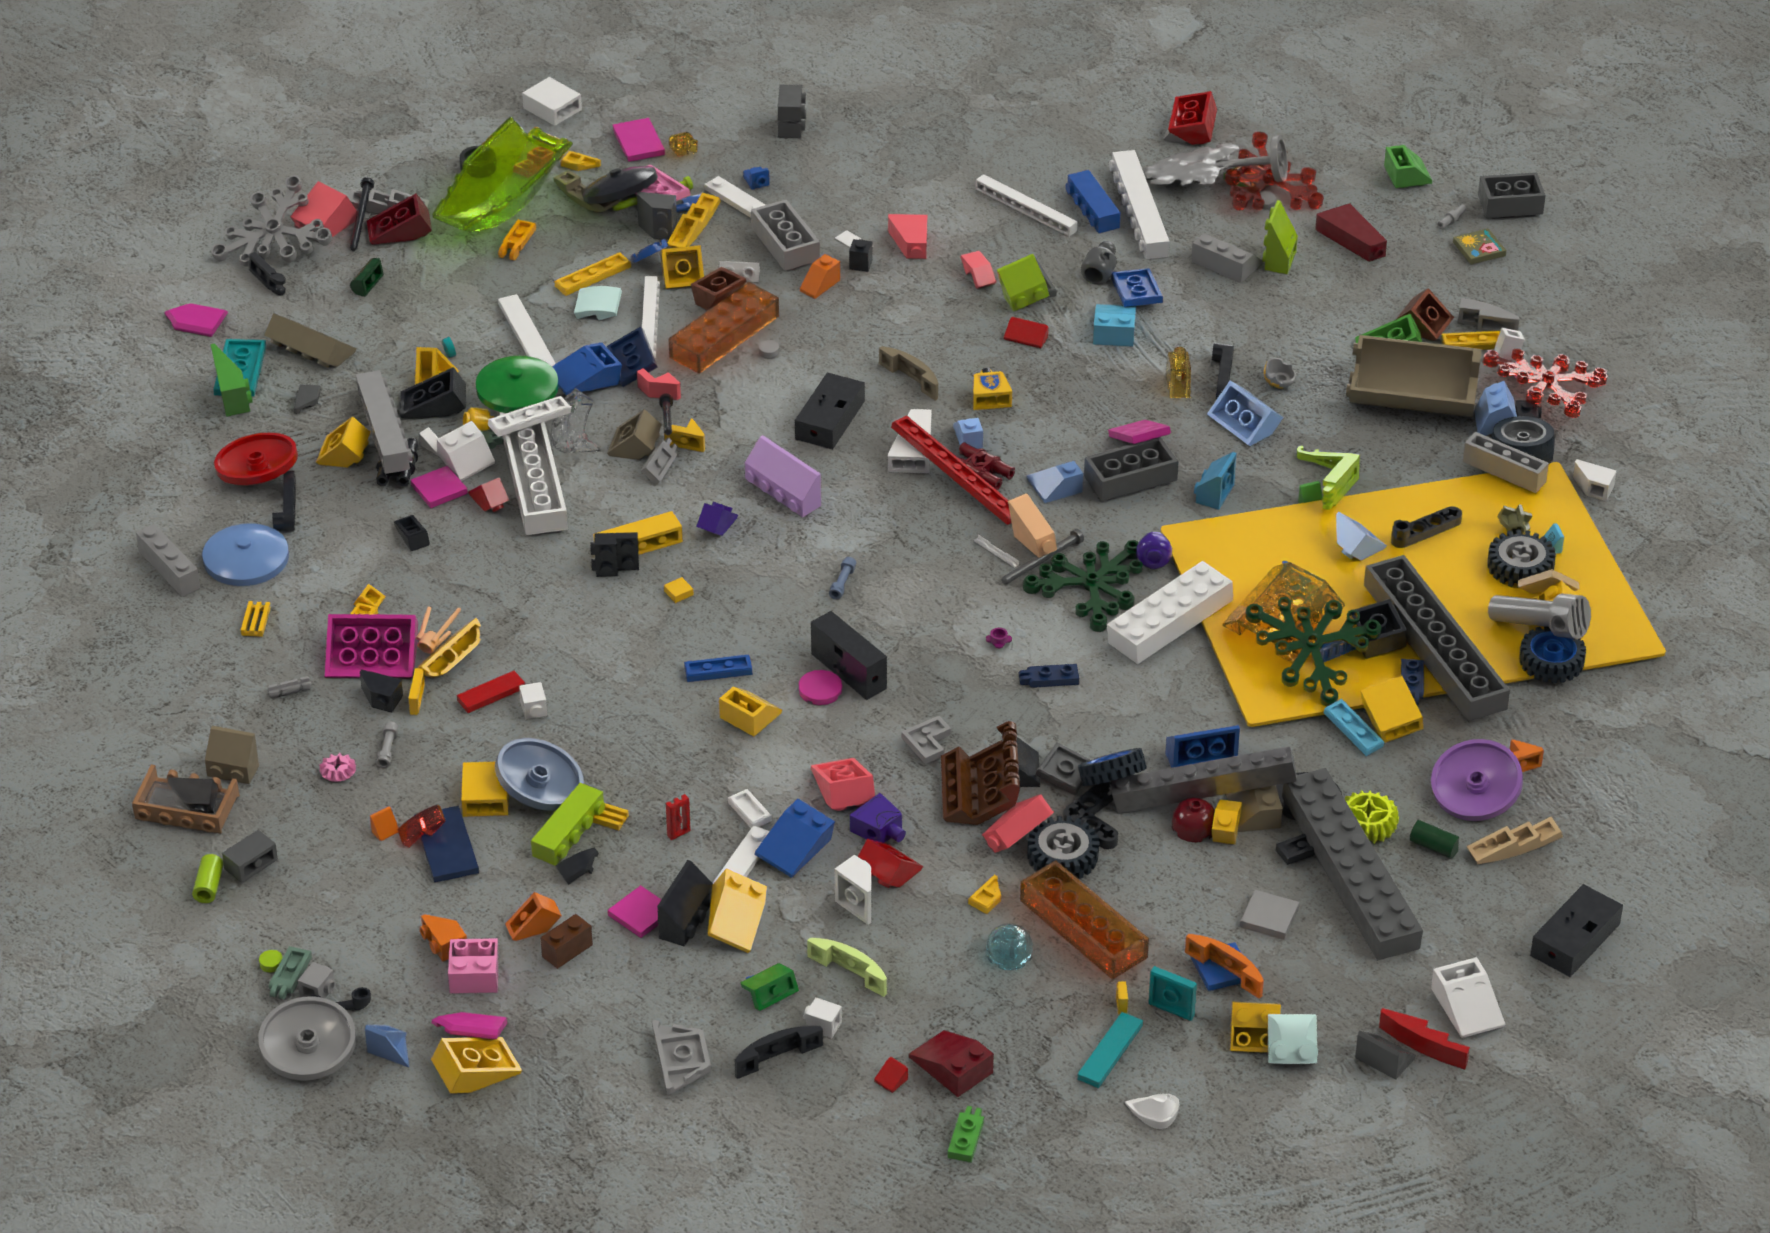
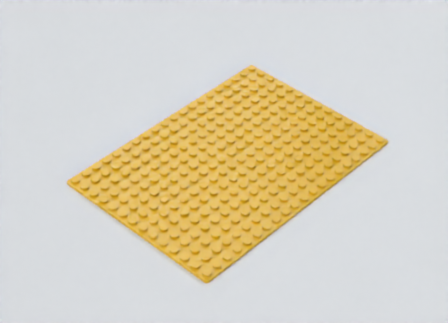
(1450, 563)

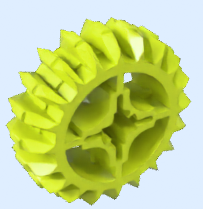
(1381, 814)

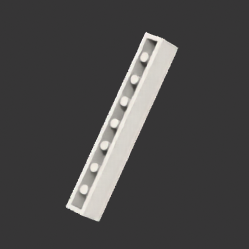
(1139, 204)

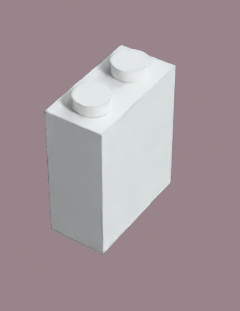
(552, 101)

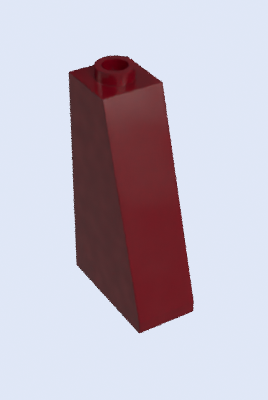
(1351, 231)

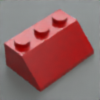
(1193, 117)

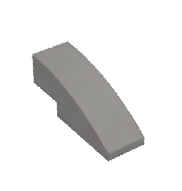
(1486, 316)

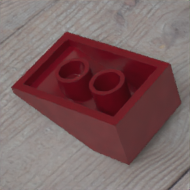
(401, 222)
(954, 1061)

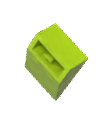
(1279, 241)

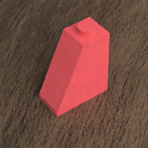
(909, 234)
(1017, 823)

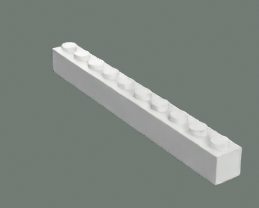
(1026, 205)
(651, 310)

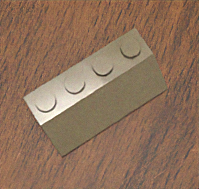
(307, 340)

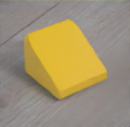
(370, 596)

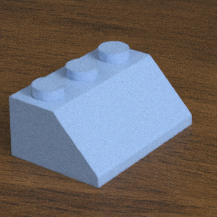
(1244, 414)

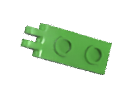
(966, 1135)

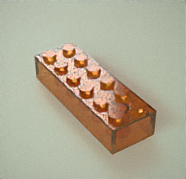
(723, 327)
(1084, 919)

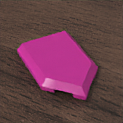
(196, 318)
(472, 1024)

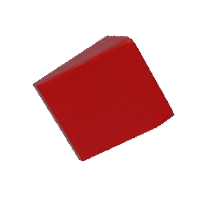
(892, 1075)

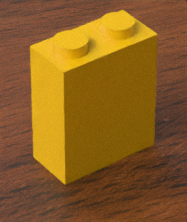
(1392, 709)
(482, 791)

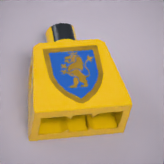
(991, 390)

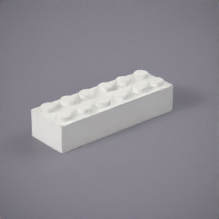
(1170, 612)

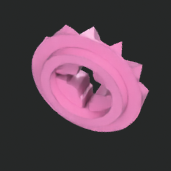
(345, 770)

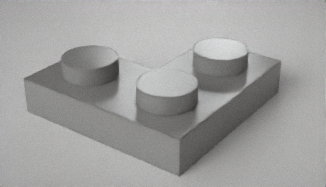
(924, 738)

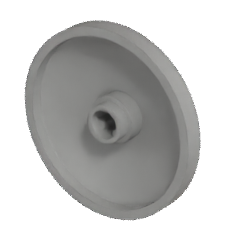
(307, 1038)

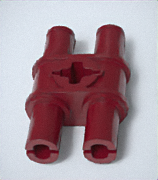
(985, 464)

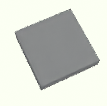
(1269, 914)

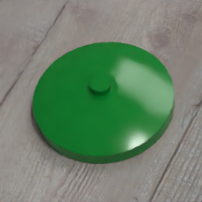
(516, 383)

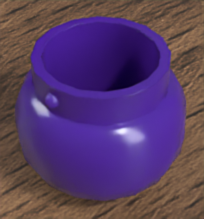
(1154, 550)

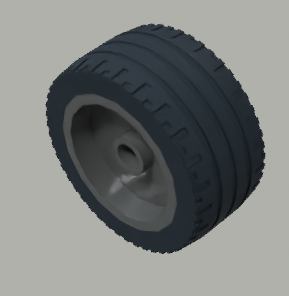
(1527, 435)

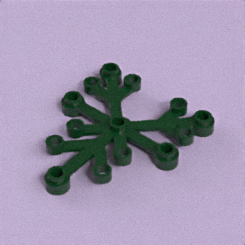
(1091, 580)
(1288, 629)

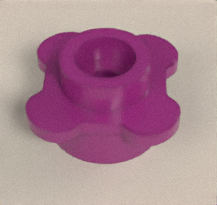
(998, 637)

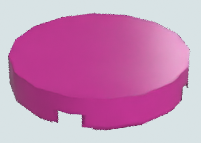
(820, 687)

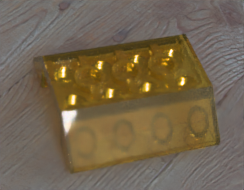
(1284, 581)

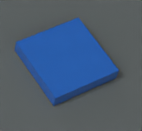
(1214, 975)

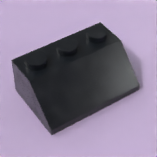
(684, 905)

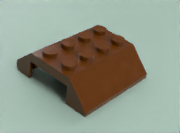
(983, 783)

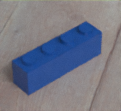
(1093, 201)

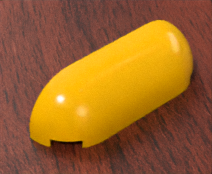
(452, 650)

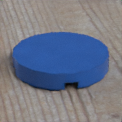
(649, 250)

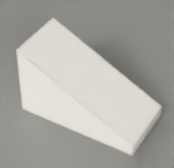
(428, 440)

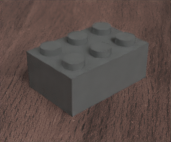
(1511, 195)

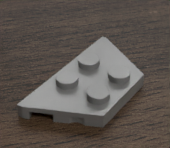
(681, 1055)

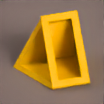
(430, 363)

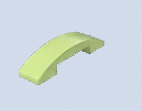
(826, 951)

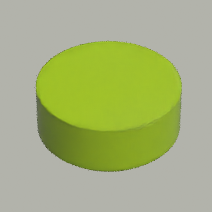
(270, 960)

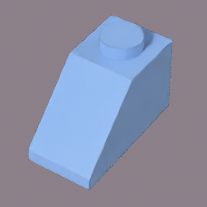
(969, 432)

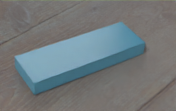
(1353, 727)

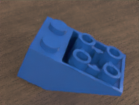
(588, 369)

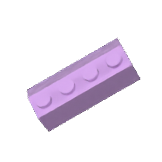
(784, 477)

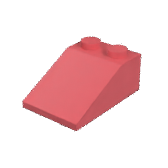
(844, 783)

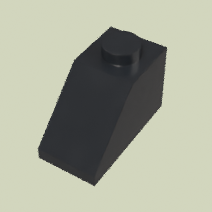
(381, 690)
(196, 793)

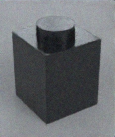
(860, 255)

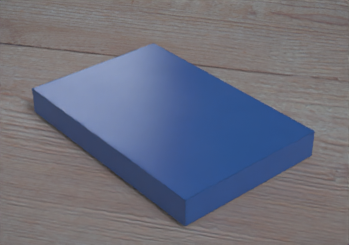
(1137, 287)

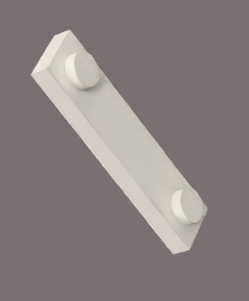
(732, 195)
(529, 416)
(743, 858)

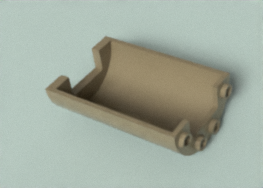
(1414, 376)

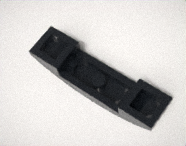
(803, 1037)

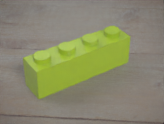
(567, 824)

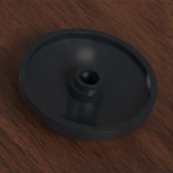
(619, 184)

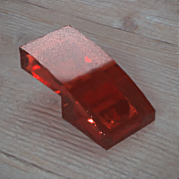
(425, 822)

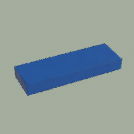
(718, 668)

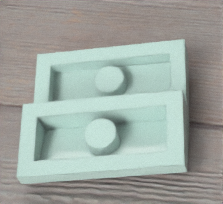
(598, 301)

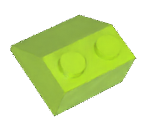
(1022, 282)

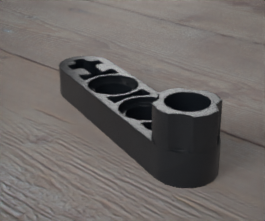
(1223, 353)
(286, 519)
(1403, 533)

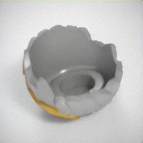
(1279, 373)

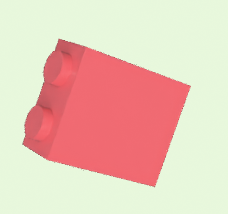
(327, 205)

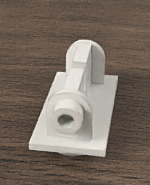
(745, 269)

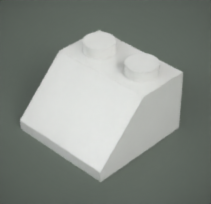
(465, 451)
(854, 887)

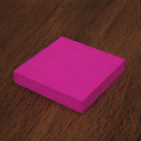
(439, 486)
(637, 911)

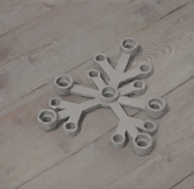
(274, 227)

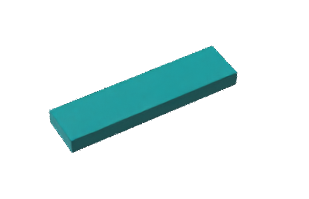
(1110, 1050)

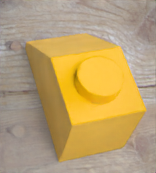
(1226, 821)

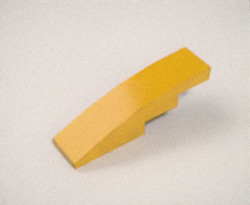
(694, 221)

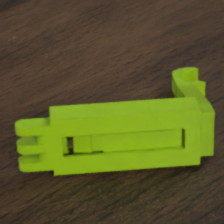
(1341, 478)

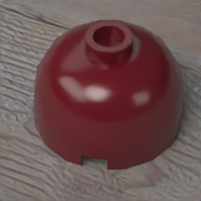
(1193, 819)

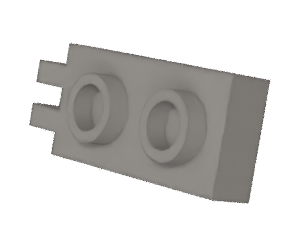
(659, 461)

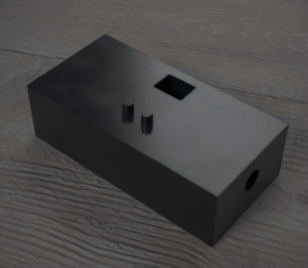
(829, 410)
(849, 655)
(1576, 930)

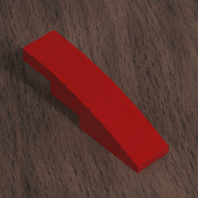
(1417, 1035)

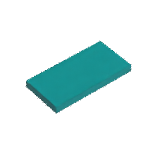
(248, 357)

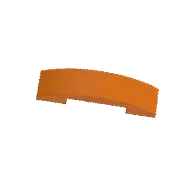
(1207, 948)

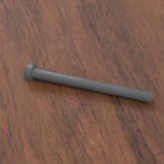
(1076, 536)

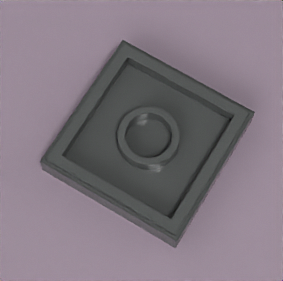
(1061, 768)

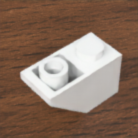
(1594, 479)

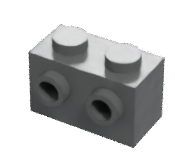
(249, 856)

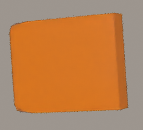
(383, 824)

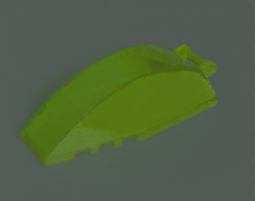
(500, 177)

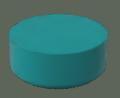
(448, 347)

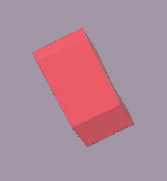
(980, 268)
(657, 386)

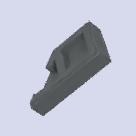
(307, 396)

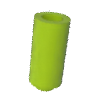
(207, 878)

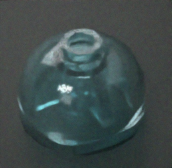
(1009, 946)

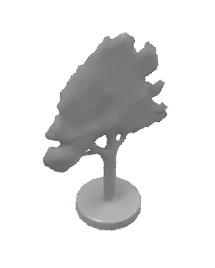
(1202, 165)

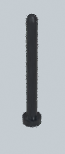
(666, 403)

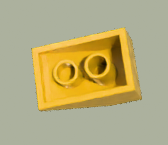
(736, 909)
(473, 1063)

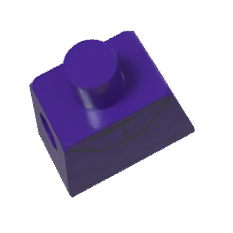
(877, 820)

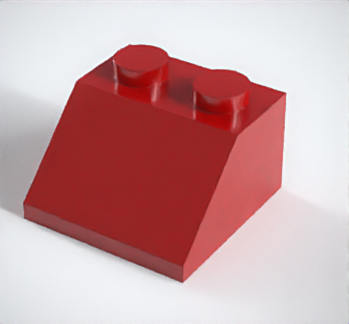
(888, 863)

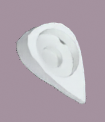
(1156, 1110)

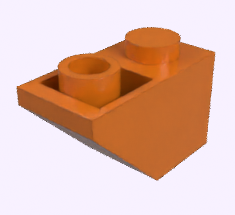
(439, 932)

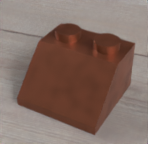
(716, 287)
(1428, 314)

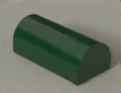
(367, 277)
(1435, 839)

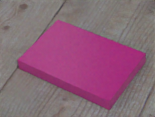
(638, 139)
(1139, 431)

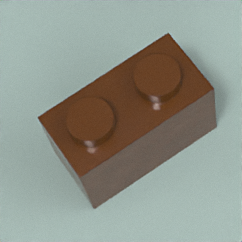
(566, 941)

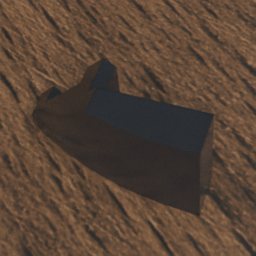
(577, 865)

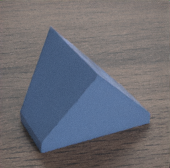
(387, 1043)

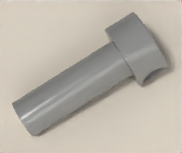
(1565, 615)

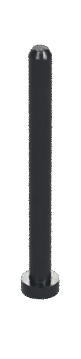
(366, 184)

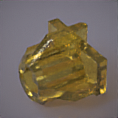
(683, 143)

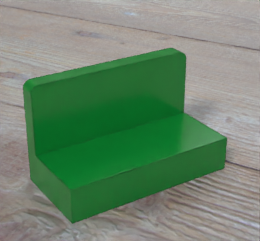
(771, 985)

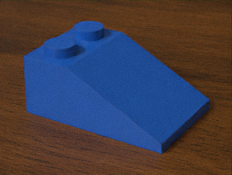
(795, 838)

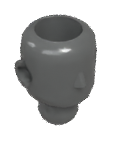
(1099, 263)

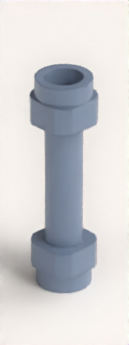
(837, 588)

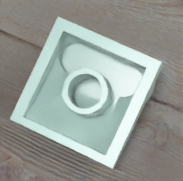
(1292, 1038)

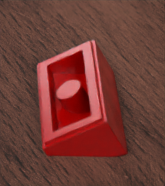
(1026, 332)

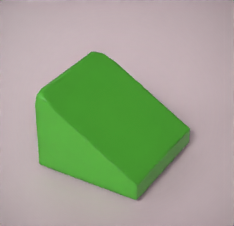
(1310, 492)

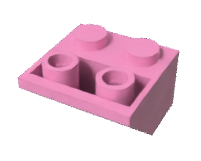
(473, 966)

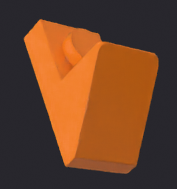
(1527, 754)

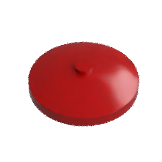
(256, 458)

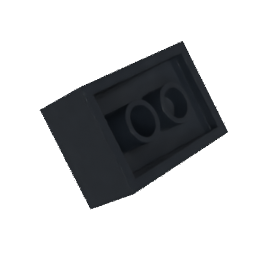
(435, 396)

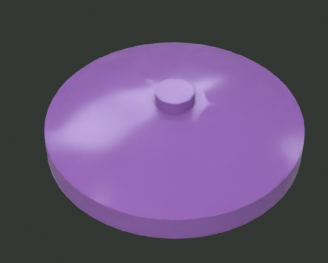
(1477, 780)

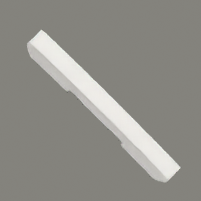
(996, 551)

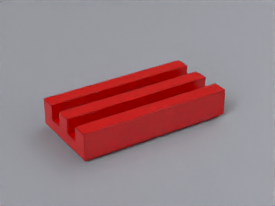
(674, 819)

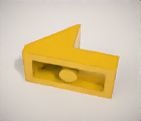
(688, 437)

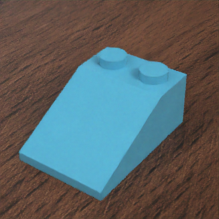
(1114, 325)

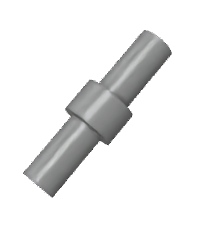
(1451, 216)

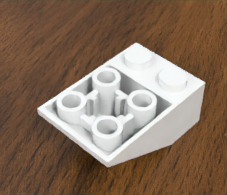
(1467, 997)

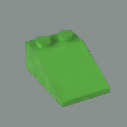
(1401, 329)
(232, 384)

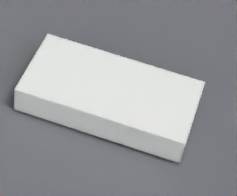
(749, 809)

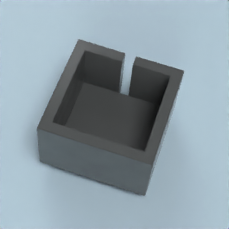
(791, 111)

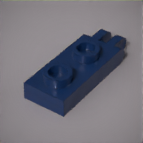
(1413, 674)
(1050, 675)

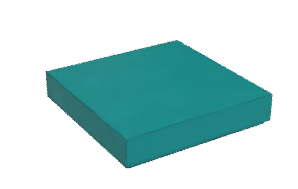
(1172, 993)

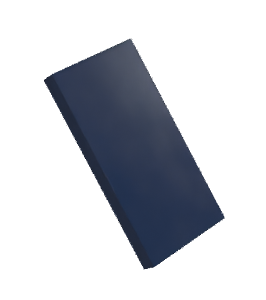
(450, 849)

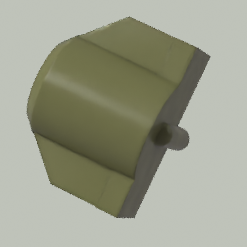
(1514, 519)

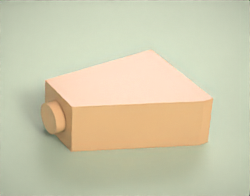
(1031, 527)

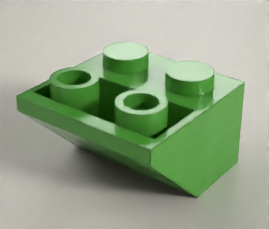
(1405, 167)

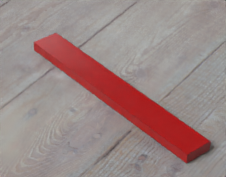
(953, 467)

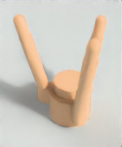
(430, 641)

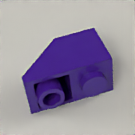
(716, 518)

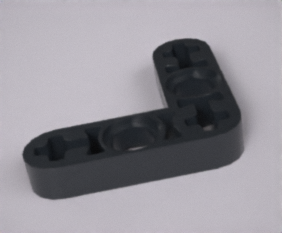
(1107, 834)

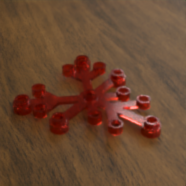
(1242, 195)
(1548, 378)

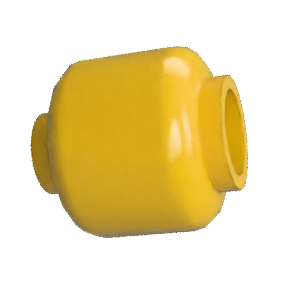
(479, 417)

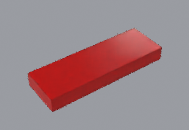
(490, 691)

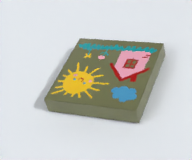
(1479, 246)

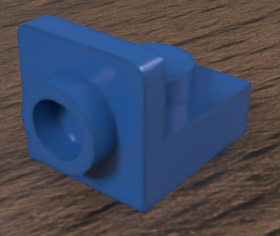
(756, 177)

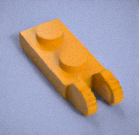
(517, 238)

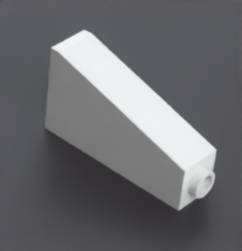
(905, 457)

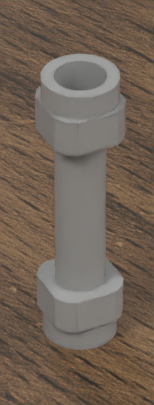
(384, 756)

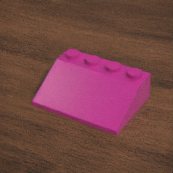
(372, 644)

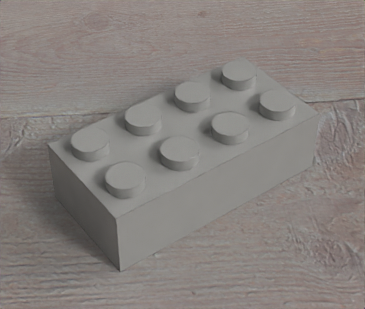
(785, 235)

